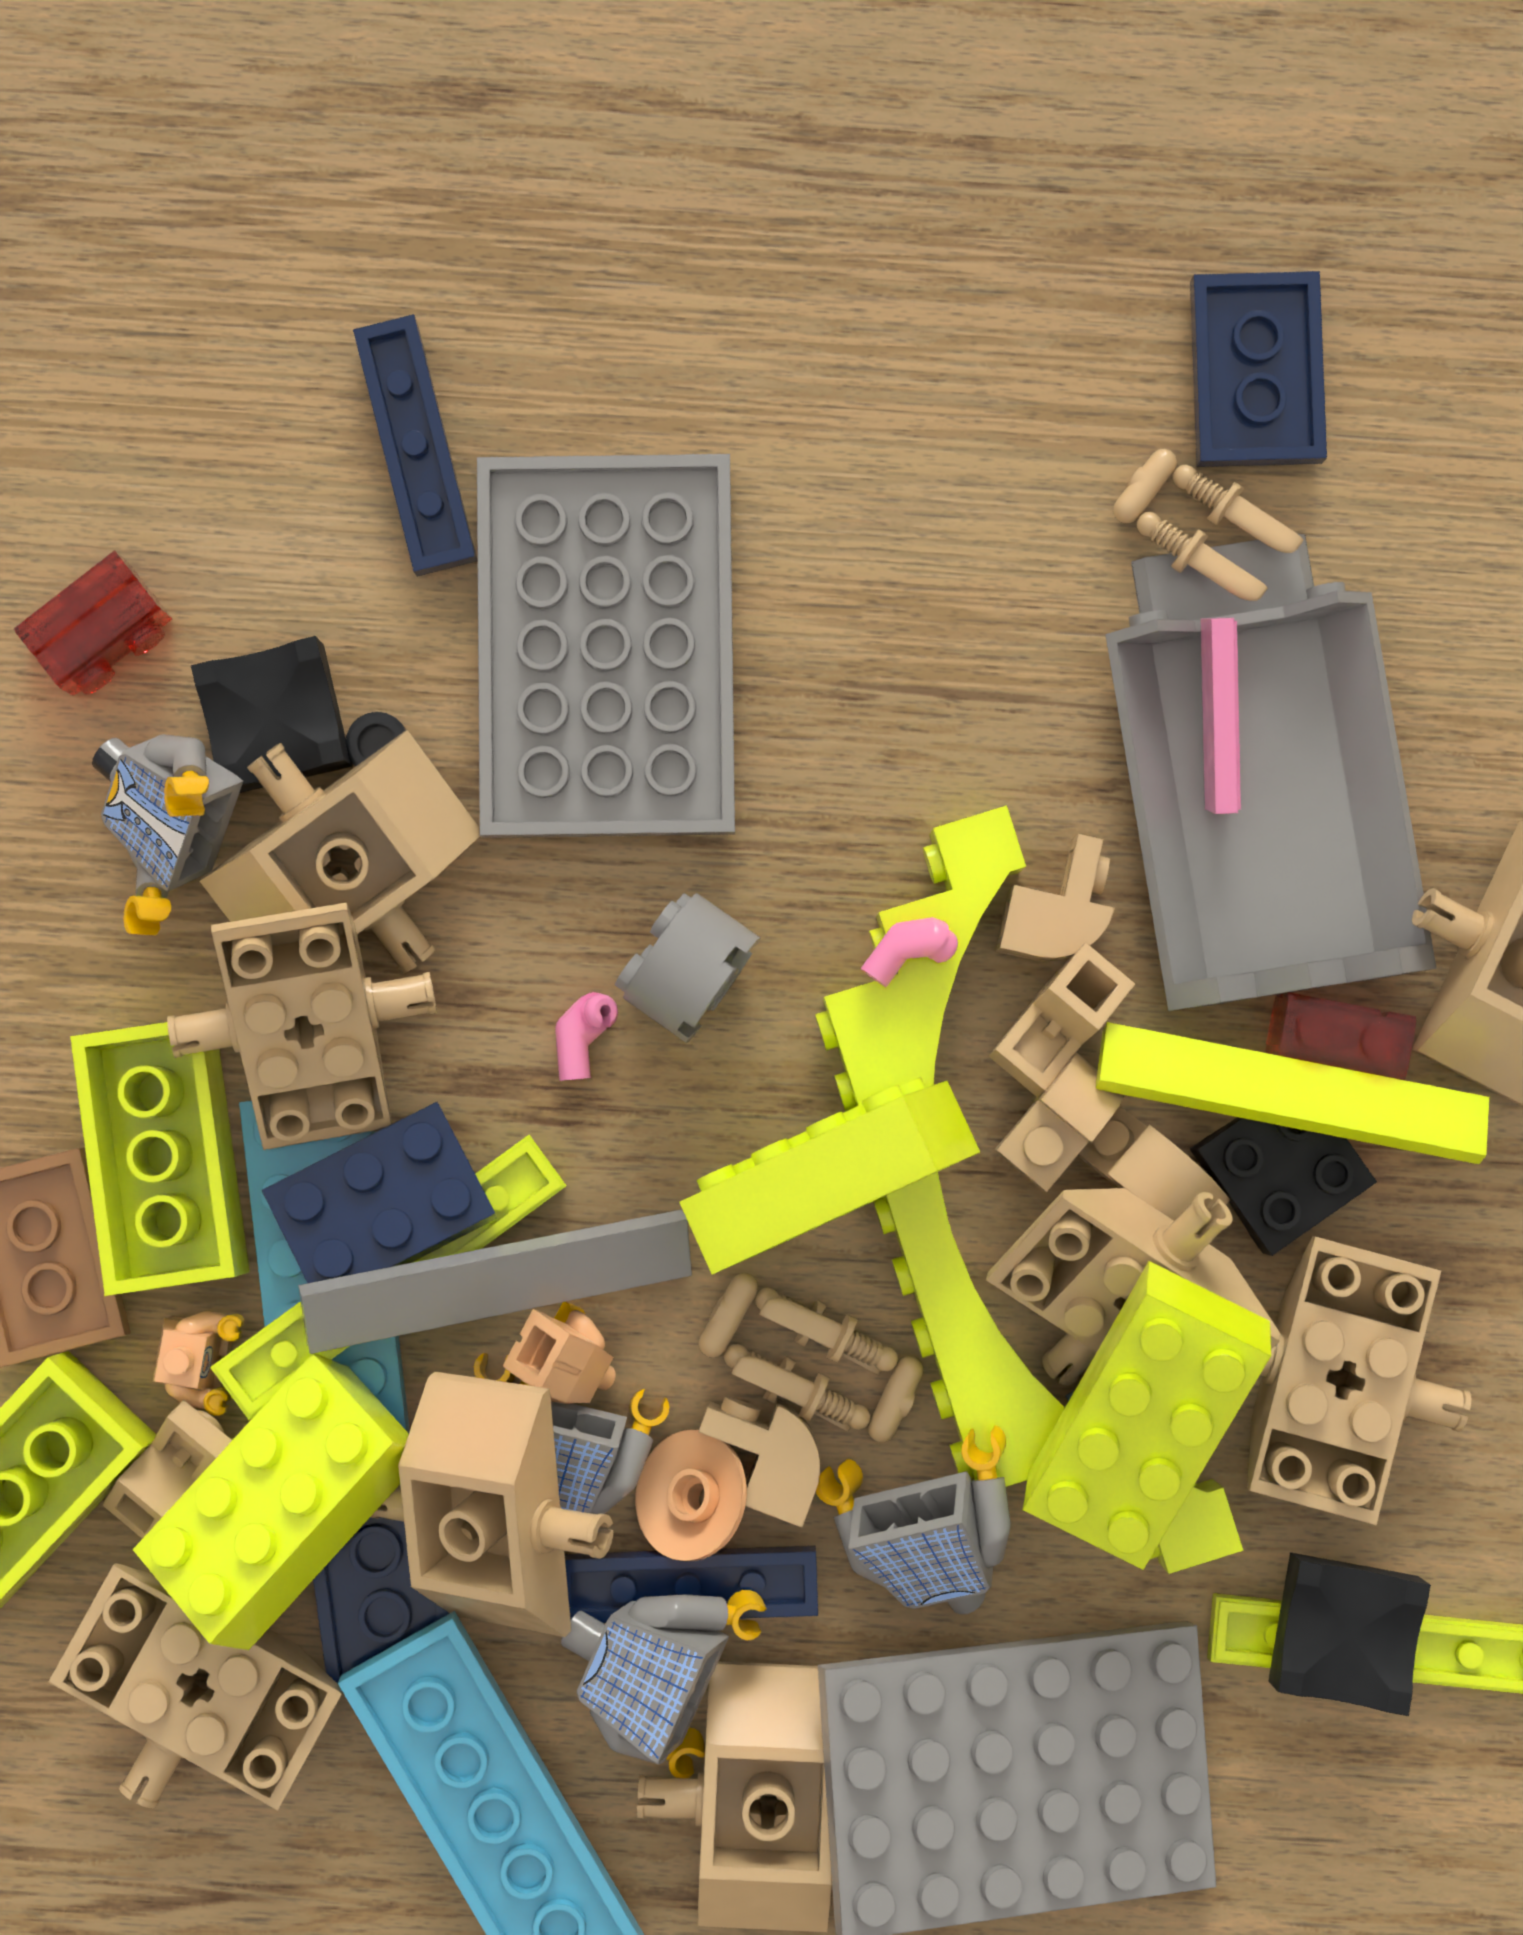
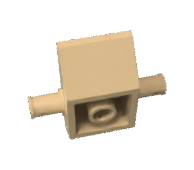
(386, 809)
(1480, 1005)
(303, 1023)
(1089, 1254)
(1340, 1445)
(487, 1505)
(138, 1667)
(758, 1742)

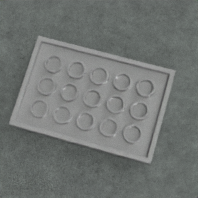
(605, 646)
(1015, 1778)

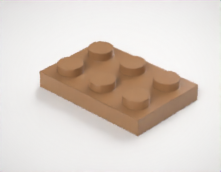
(51, 1261)

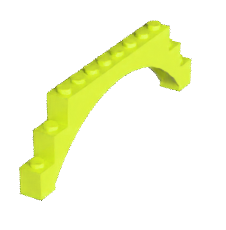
(892, 1039)

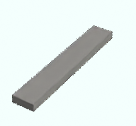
(494, 1281)

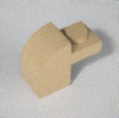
(1053, 925)
(1061, 1019)
(1059, 1124)
(1148, 1165)
(786, 1457)
(167, 1468)

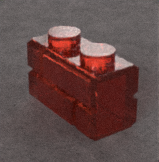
(94, 626)
(1341, 1035)

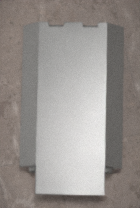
(1323, 855)

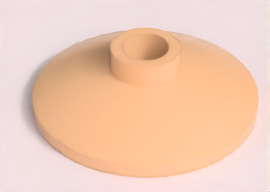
(671, 1490)

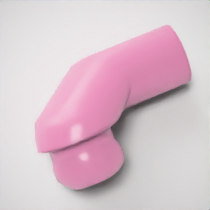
(578, 1029)

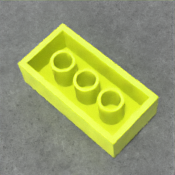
(158, 1161)
(827, 1171)
(1147, 1415)
(59, 1458)
(277, 1503)

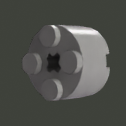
(689, 965)

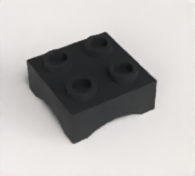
(273, 700)
(1281, 1177)
(1348, 1633)

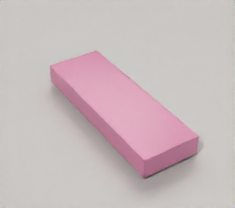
(1220, 715)

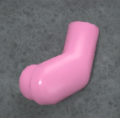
(909, 940)

